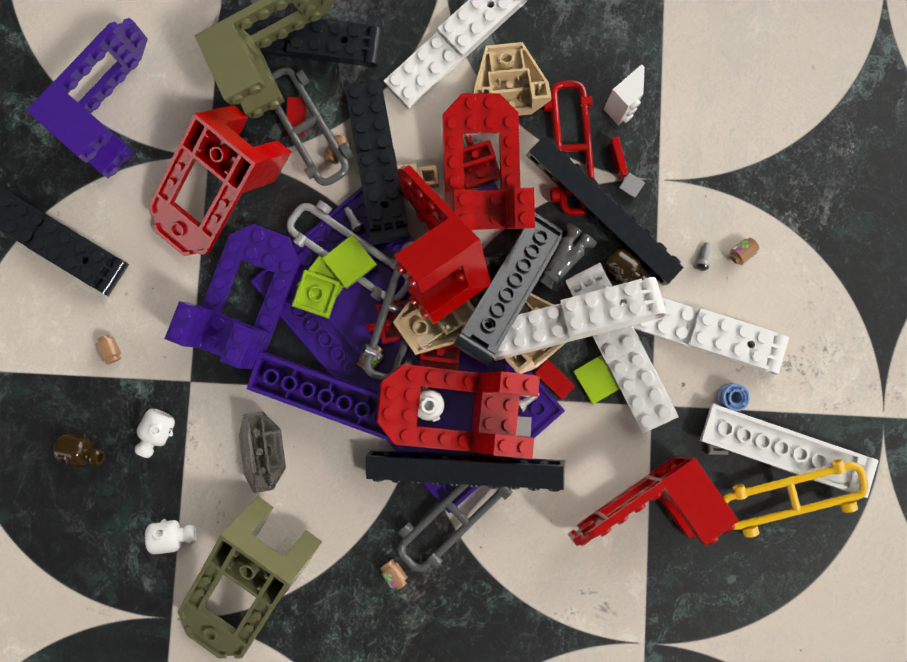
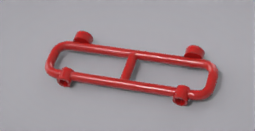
(585, 101)

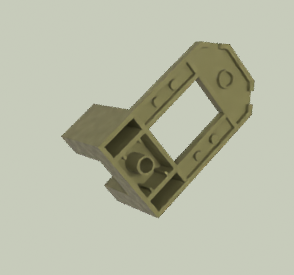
(237, 57)
(253, 568)

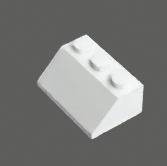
(626, 97)

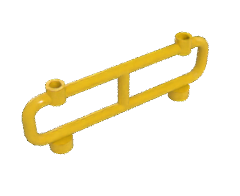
(846, 502)

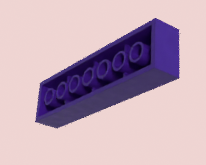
(316, 392)

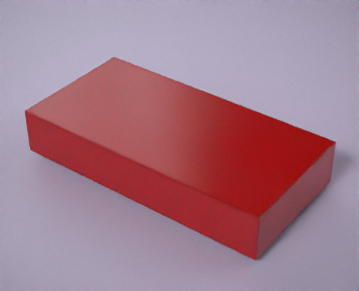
(296, 112)
(618, 158)
(554, 379)

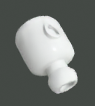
(430, 404)
(153, 431)
(167, 536)

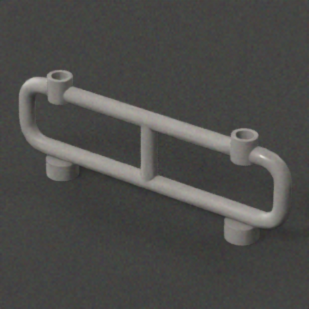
(322, 210)

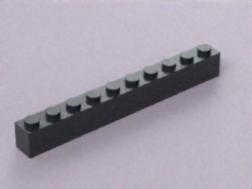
(604, 210)
(466, 470)

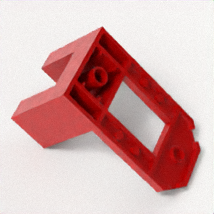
(215, 144)
(486, 209)
(446, 262)
(493, 410)
(682, 490)

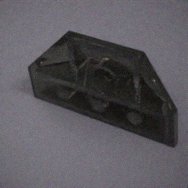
(261, 451)

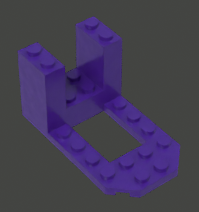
(73, 120)
(222, 335)

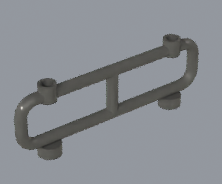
(342, 152)
(370, 350)
(409, 532)

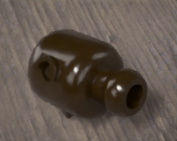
(623, 266)
(77, 450)

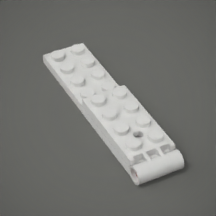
(449, 47)
(584, 317)
(719, 336)
(628, 360)
(782, 448)

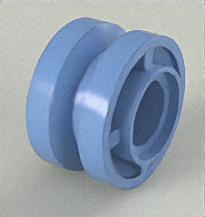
(742, 397)

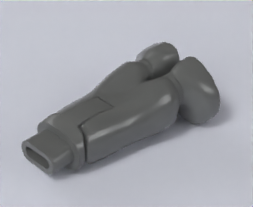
(566, 255)

